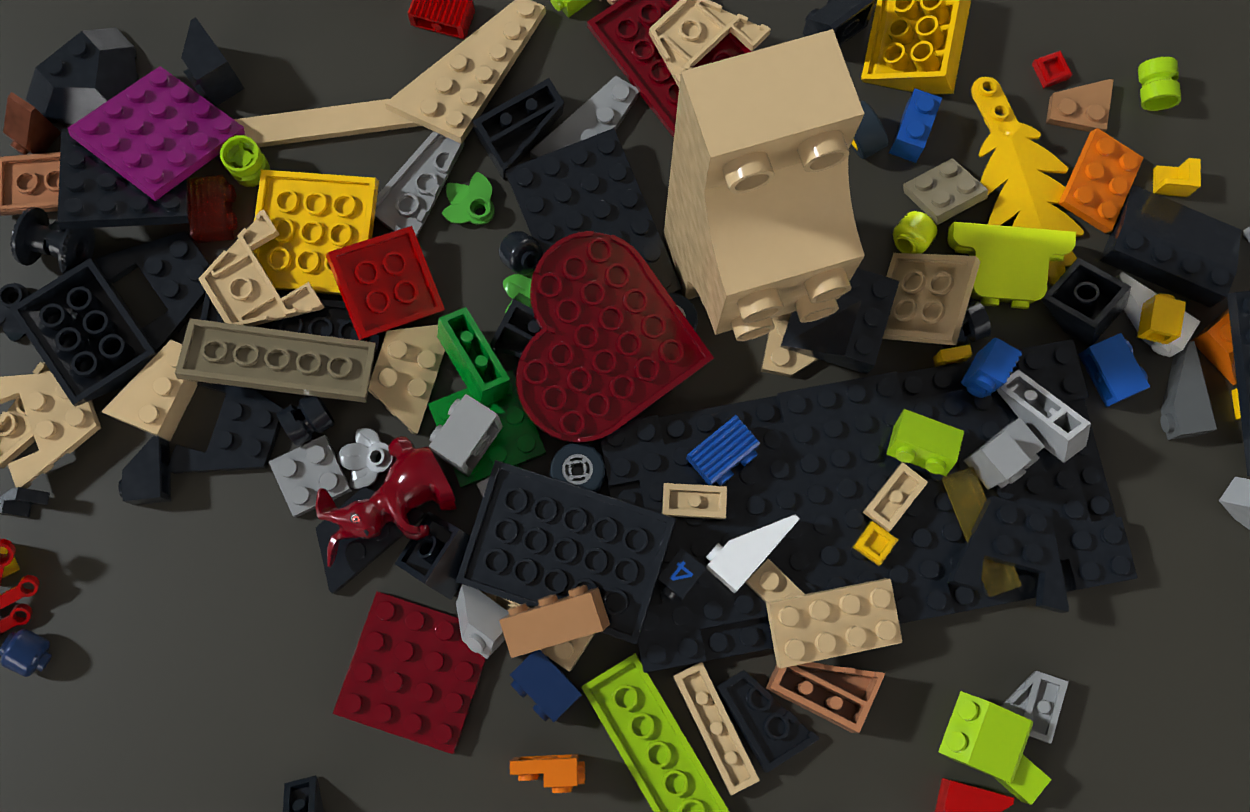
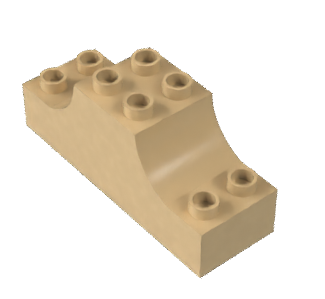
(763, 185)

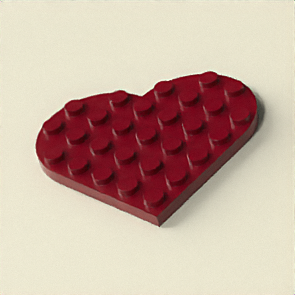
(604, 340)

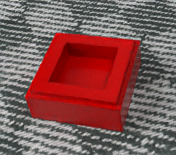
(1052, 69)

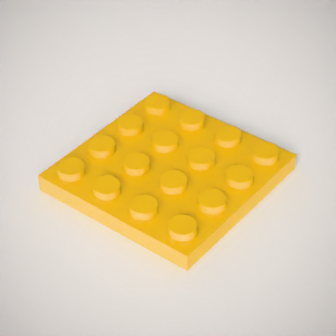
(313, 218)

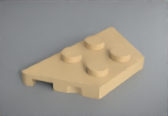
(407, 372)

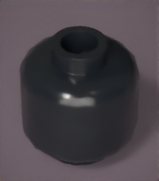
(520, 252)

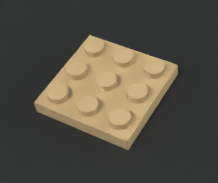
(930, 296)

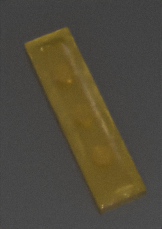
(967, 501)

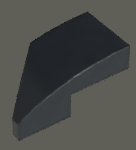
(19, 501)

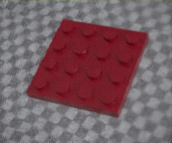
(411, 674)

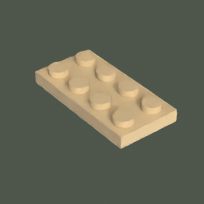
(833, 622)

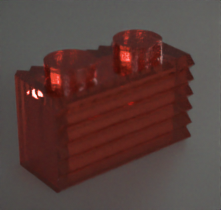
(211, 209)

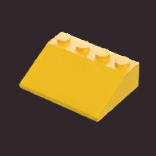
(916, 44)

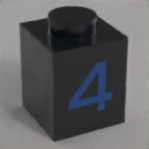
(680, 575)

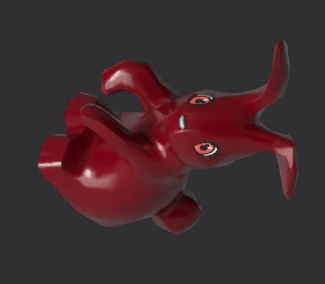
(408, 484)

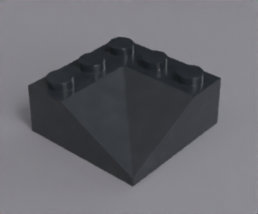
(854, 331)

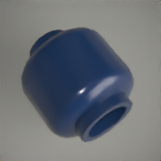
(25, 652)

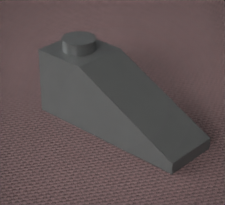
(1186, 402)

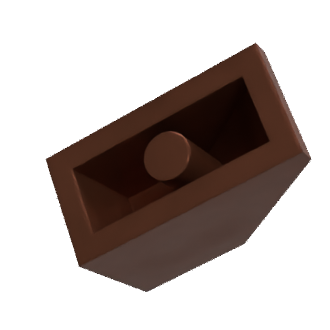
(27, 127)

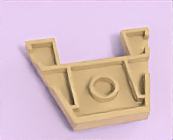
(695, 29)
(242, 287)
(53, 420)

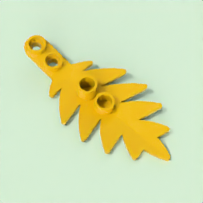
(1019, 167)

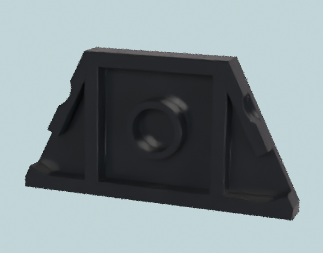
(357, 553)

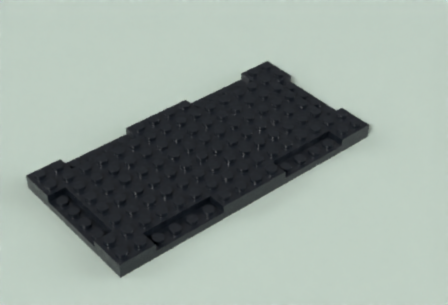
(825, 464)

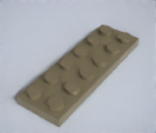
(276, 360)

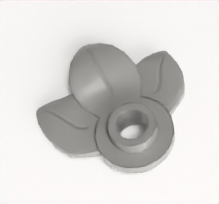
(361, 458)

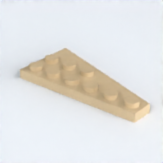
(467, 77)

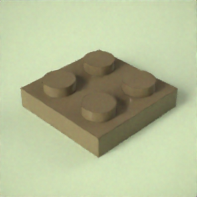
(945, 191)

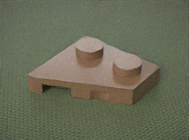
(1081, 107)

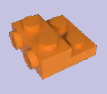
(559, 771)

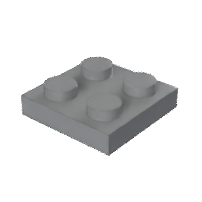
(306, 471)

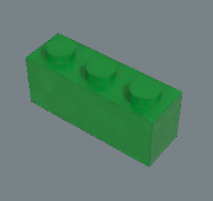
(473, 357)

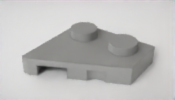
(1040, 701)

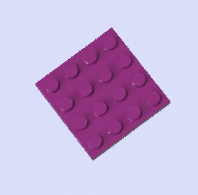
(156, 132)

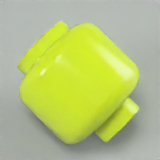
(914, 233)

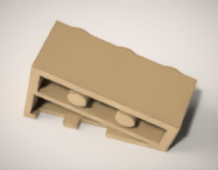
(155, 395)

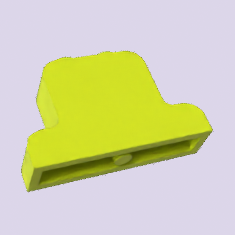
(1011, 260)

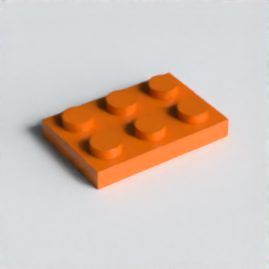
(1101, 180)

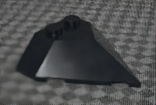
(83, 75)

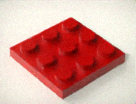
(385, 282)

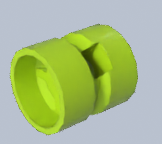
(1159, 83)
(243, 160)

